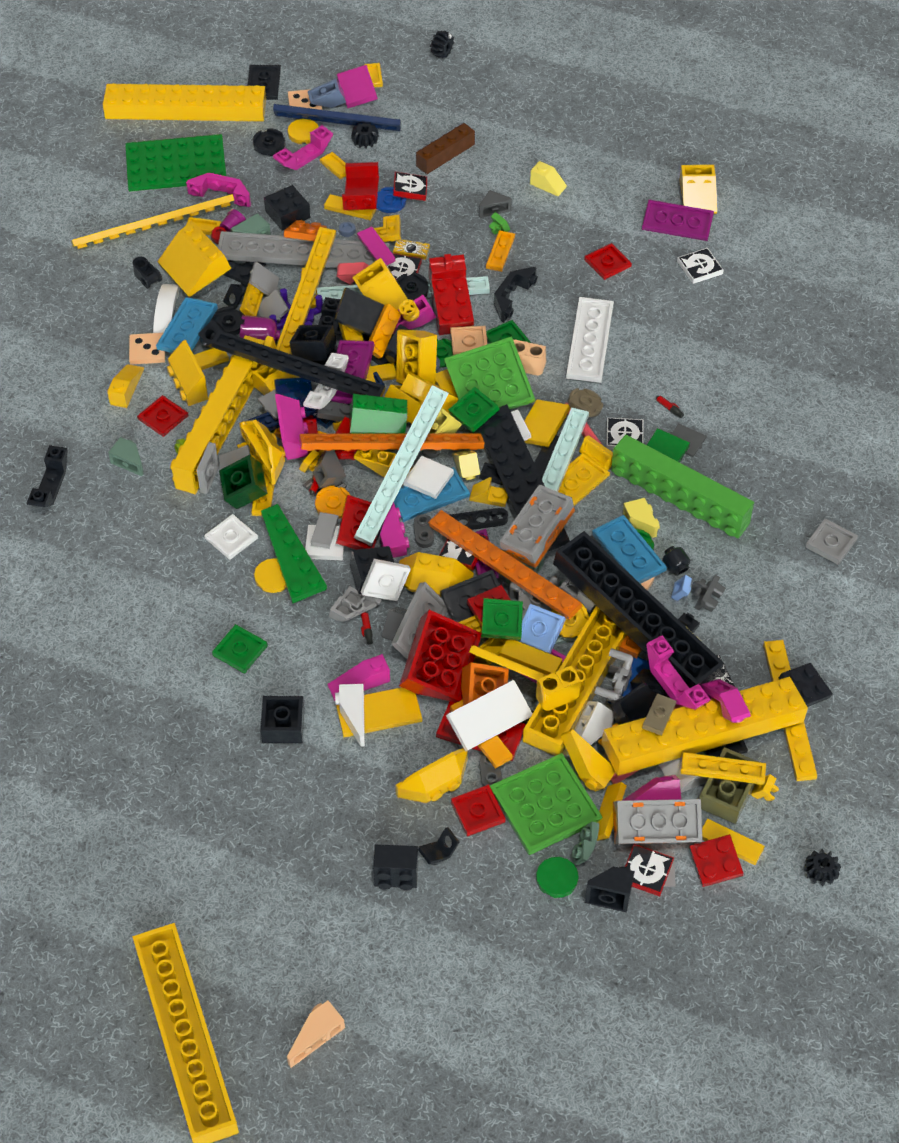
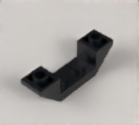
(522, 278)
(55, 464)

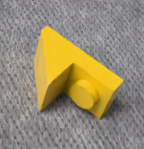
(487, 494)

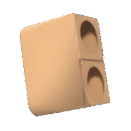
(532, 356)

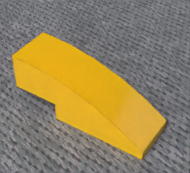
(419, 389)

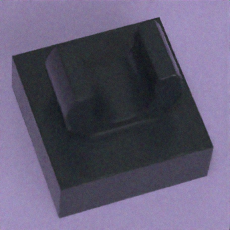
(689, 621)

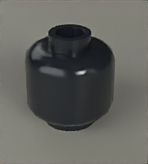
(676, 560)

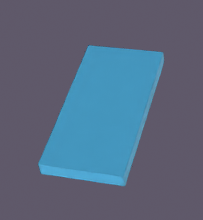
(186, 324)
(414, 503)
(629, 549)

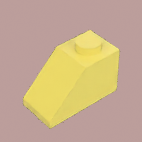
(547, 179)
(445, 423)
(466, 464)

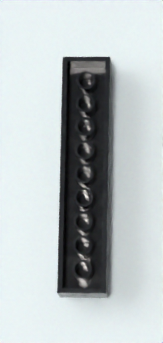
(634, 608)

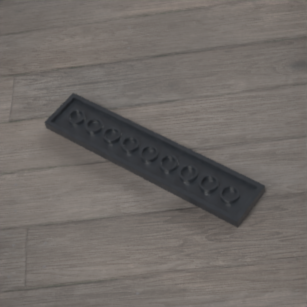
(513, 462)

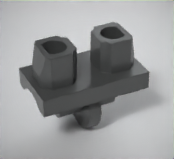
(705, 591)

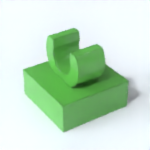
(498, 223)

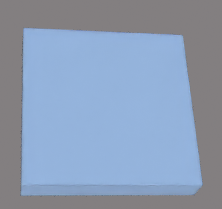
(541, 628)

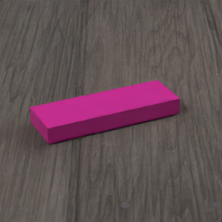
(375, 245)

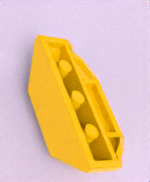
(264, 448)
(435, 570)
(434, 779)

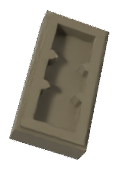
(659, 714)

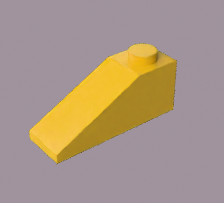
(124, 385)
(589, 764)

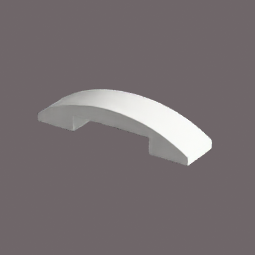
(165, 307)
(322, 393)

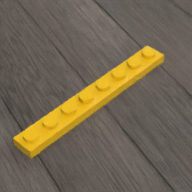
(796, 734)

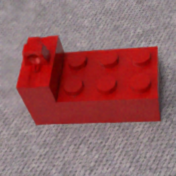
(450, 293)

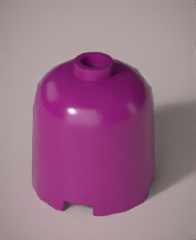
(259, 328)

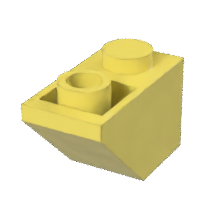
(641, 516)

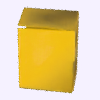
(559, 696)

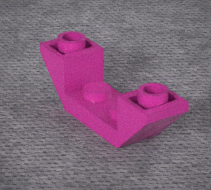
(319, 140)
(199, 185)
(668, 677)
(731, 701)

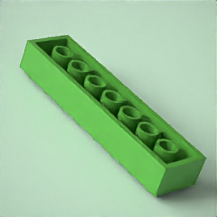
(682, 486)

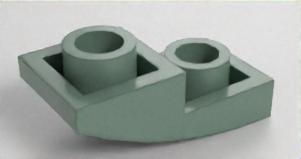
(584, 849)

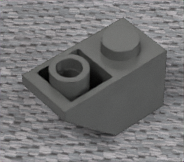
(328, 470)

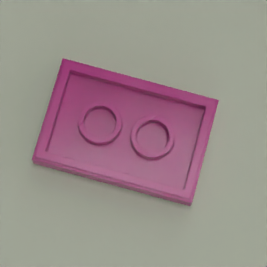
(357, 86)

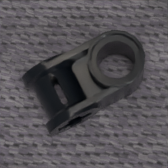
(146, 271)

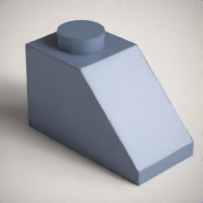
(327, 94)

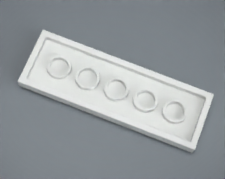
(590, 340)

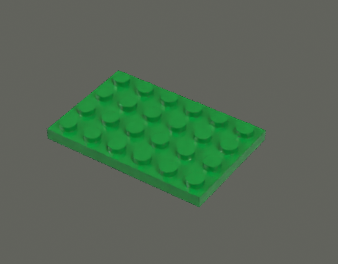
(173, 161)

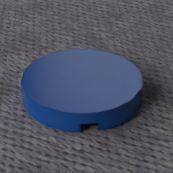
(388, 203)

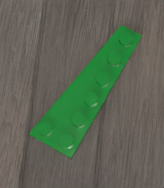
(295, 564)

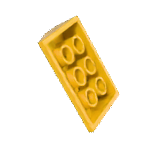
(193, 260)

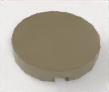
(585, 400)

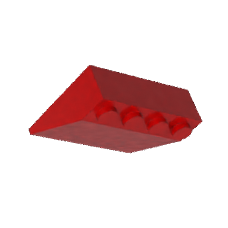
(438, 657)

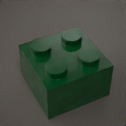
(243, 482)

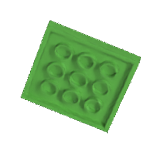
(494, 371)
(545, 803)

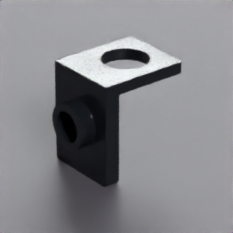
(238, 290)
(438, 850)

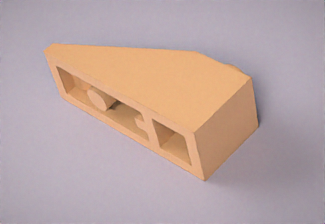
(319, 1027)

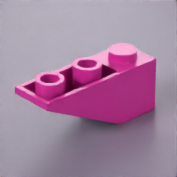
(392, 533)
(658, 789)

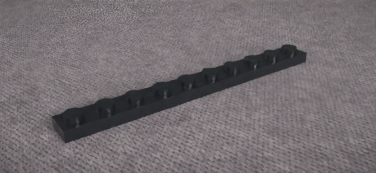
(295, 365)

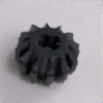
(441, 44)
(364, 135)
(826, 874)

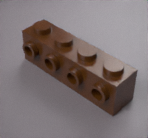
(445, 148)

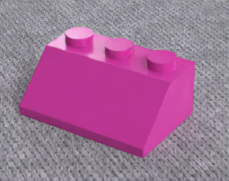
(291, 425)

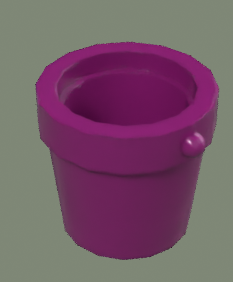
(232, 219)

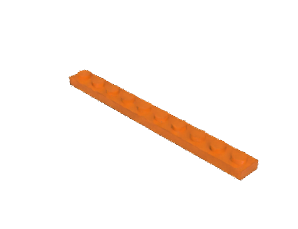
(388, 441)
(505, 565)

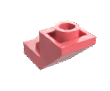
(348, 270)

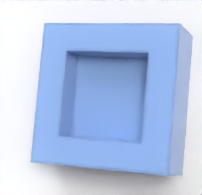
(681, 588)

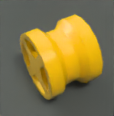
(409, 305)

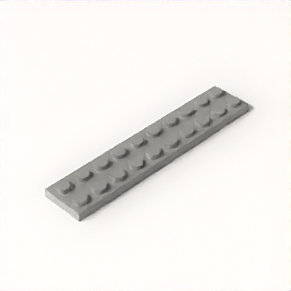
(287, 250)

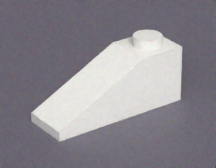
(352, 708)
(593, 722)

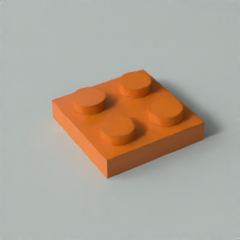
(303, 230)

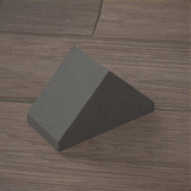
(493, 203)
(393, 622)

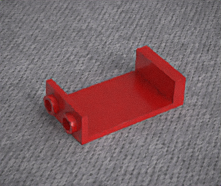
(361, 186)

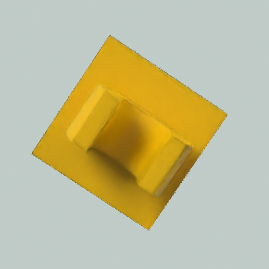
(309, 462)
(764, 790)

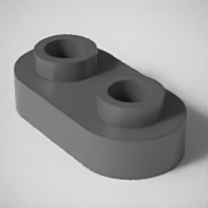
(423, 529)
(487, 770)

